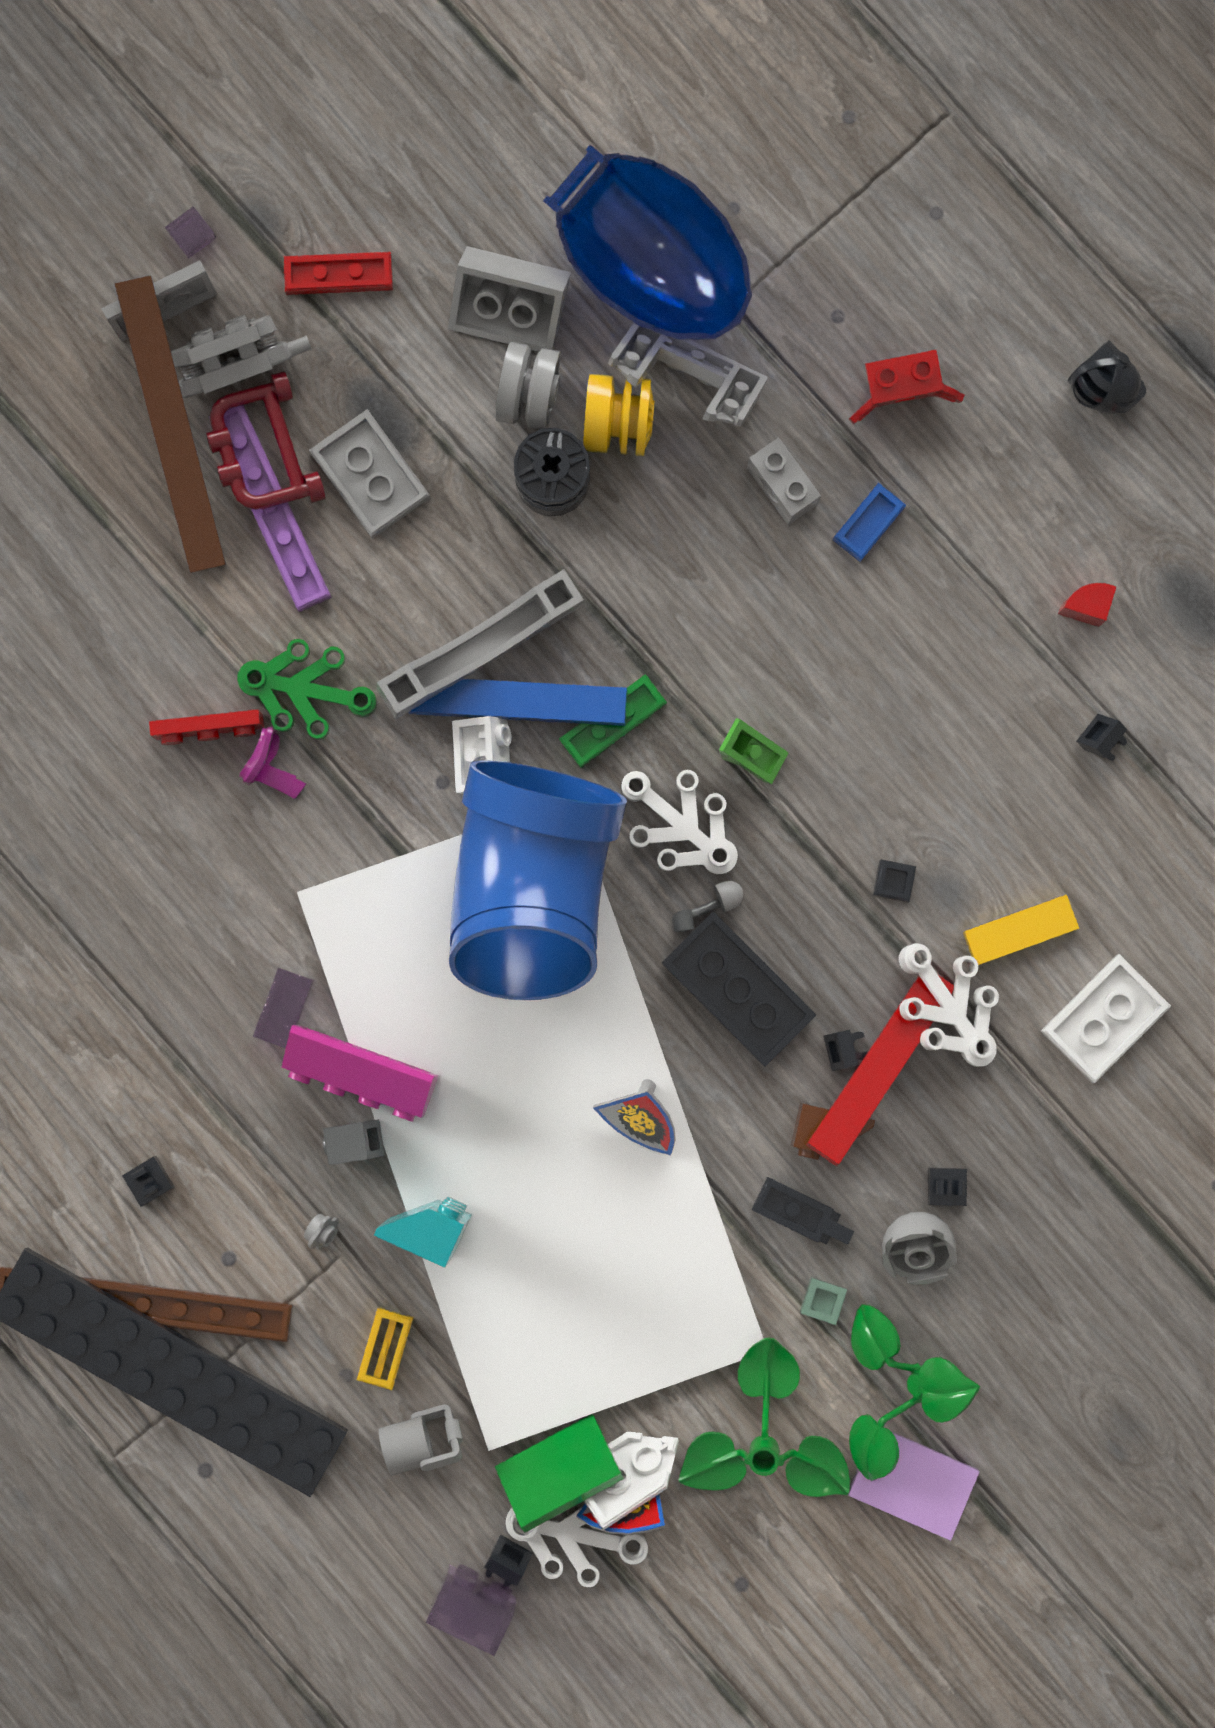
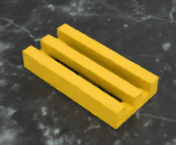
(393, 1317)

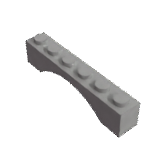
(481, 645)

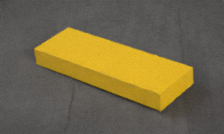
(1021, 930)

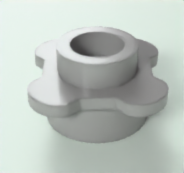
(321, 1231)

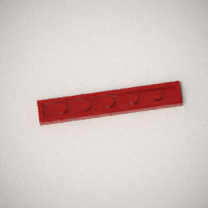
(872, 1078)

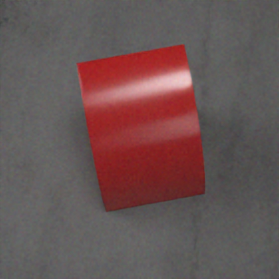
(1089, 603)

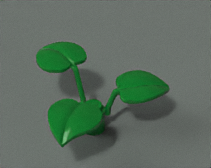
(935, 1384)
(812, 1471)

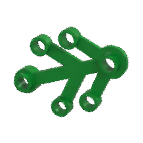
(300, 687)

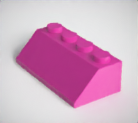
(358, 1071)

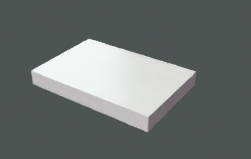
(1105, 1018)

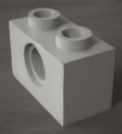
(783, 481)

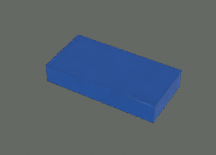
(869, 522)

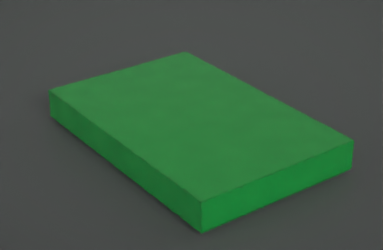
(558, 1473)

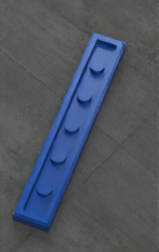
(529, 702)

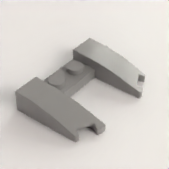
(737, 384)

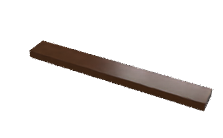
(170, 423)
(199, 1309)

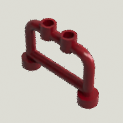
(230, 472)

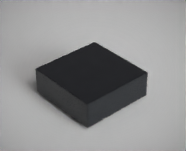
(894, 881)

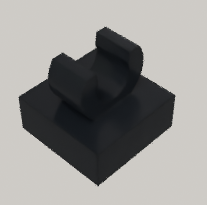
(1102, 736)
(841, 1049)
(148, 1181)
(947, 1186)
(507, 1561)

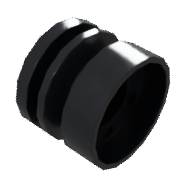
(550, 492)

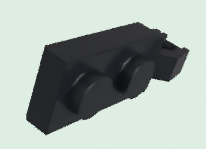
(800, 1213)

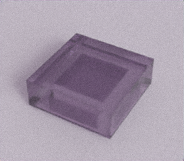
(190, 232)

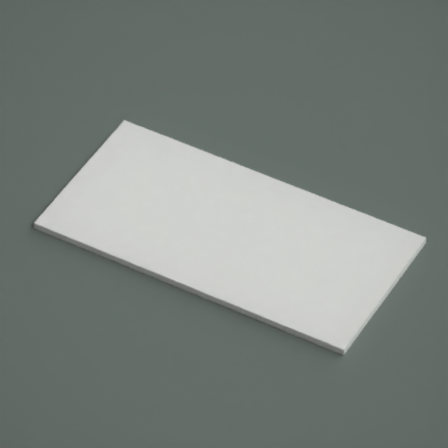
(583, 1253)

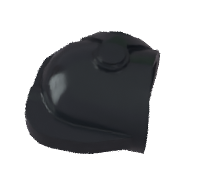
(1107, 381)

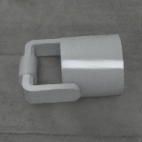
(409, 1444)

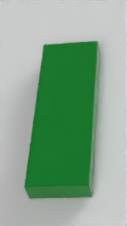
(590, 740)

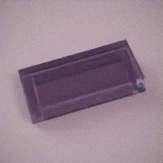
(283, 1007)

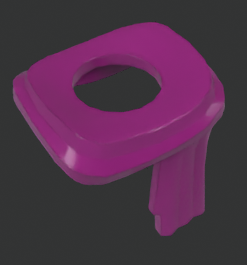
(259, 769)

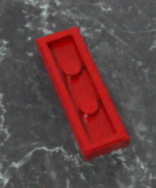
(338, 273)

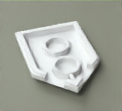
(646, 1473)

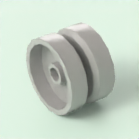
(523, 385)

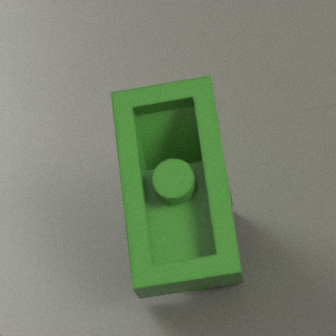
(752, 751)

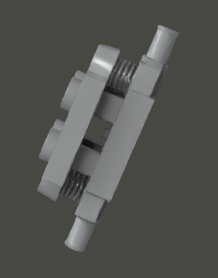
(239, 334)

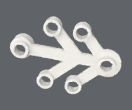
(684, 826)
(953, 1008)
(569, 1534)

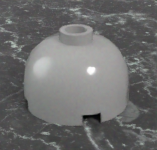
(919, 1248)

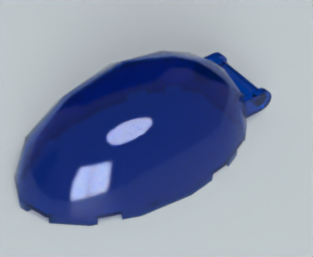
(652, 246)

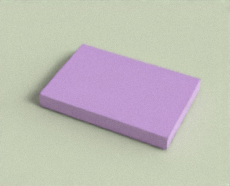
(921, 1489)

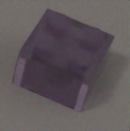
(472, 1609)

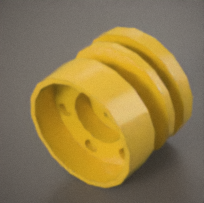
(617, 415)

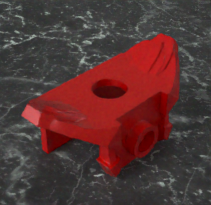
(905, 380)

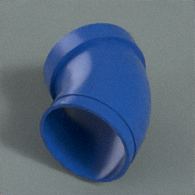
(530, 880)

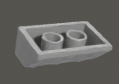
(508, 299)

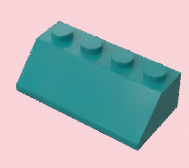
(428, 1230)

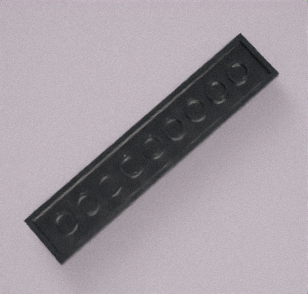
(169, 1372)

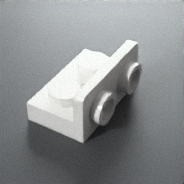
(476, 741)

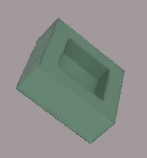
(823, 1300)

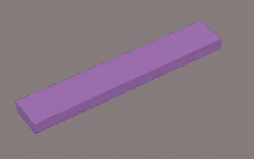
(276, 522)

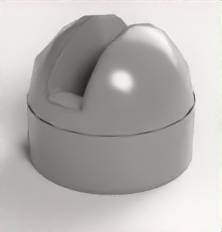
(729, 894)

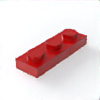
(206, 726)

